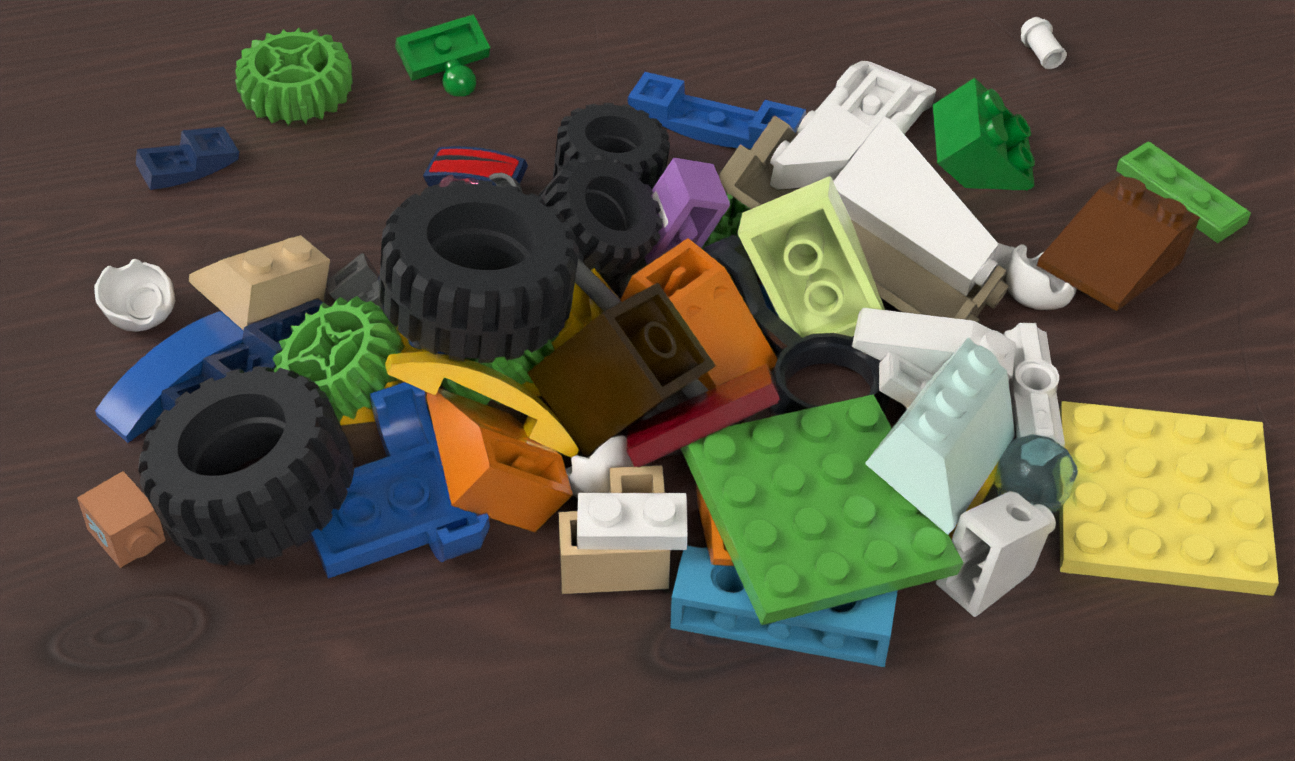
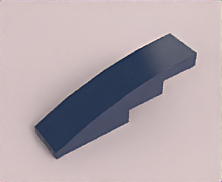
(257, 349)

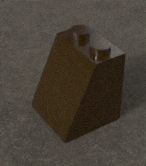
(620, 368)

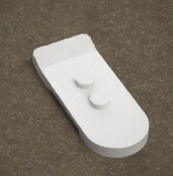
(878, 92)

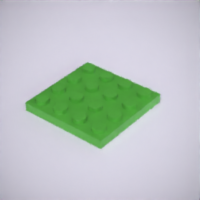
(810, 515)

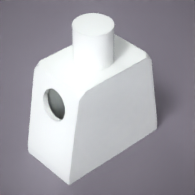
(997, 549)

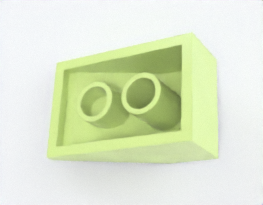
(810, 260)

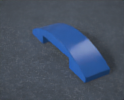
(706, 119)
(136, 397)

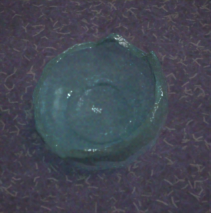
(1037, 471)

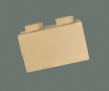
(264, 280)

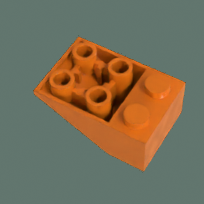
(711, 309)
(494, 463)

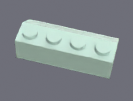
(949, 436)

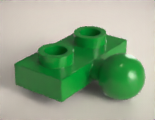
(445, 49)

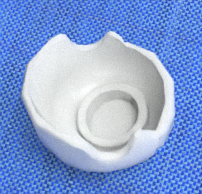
(1033, 285)
(135, 295)
(592, 473)

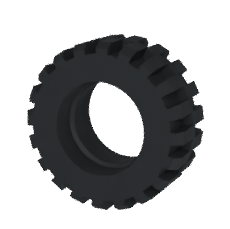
(477, 270)
(266, 504)

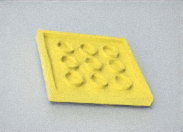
(1167, 499)

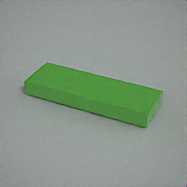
(1170, 179)

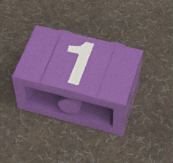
(690, 204)

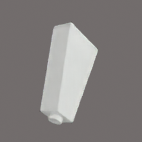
(914, 210)

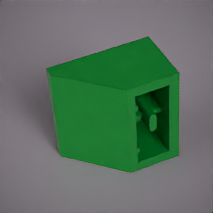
(982, 140)

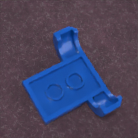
(399, 498)

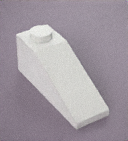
(926, 338)

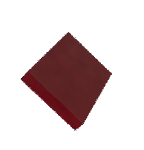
(701, 416)

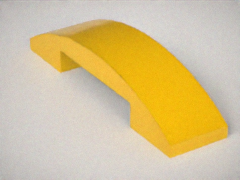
(428, 371)

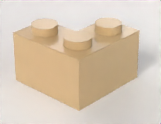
(614, 569)

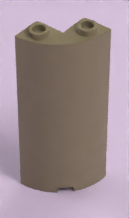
(895, 275)

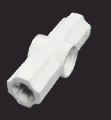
(1034, 385)

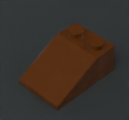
(1120, 242)

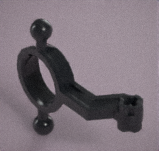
(789, 347)

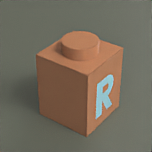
(121, 519)

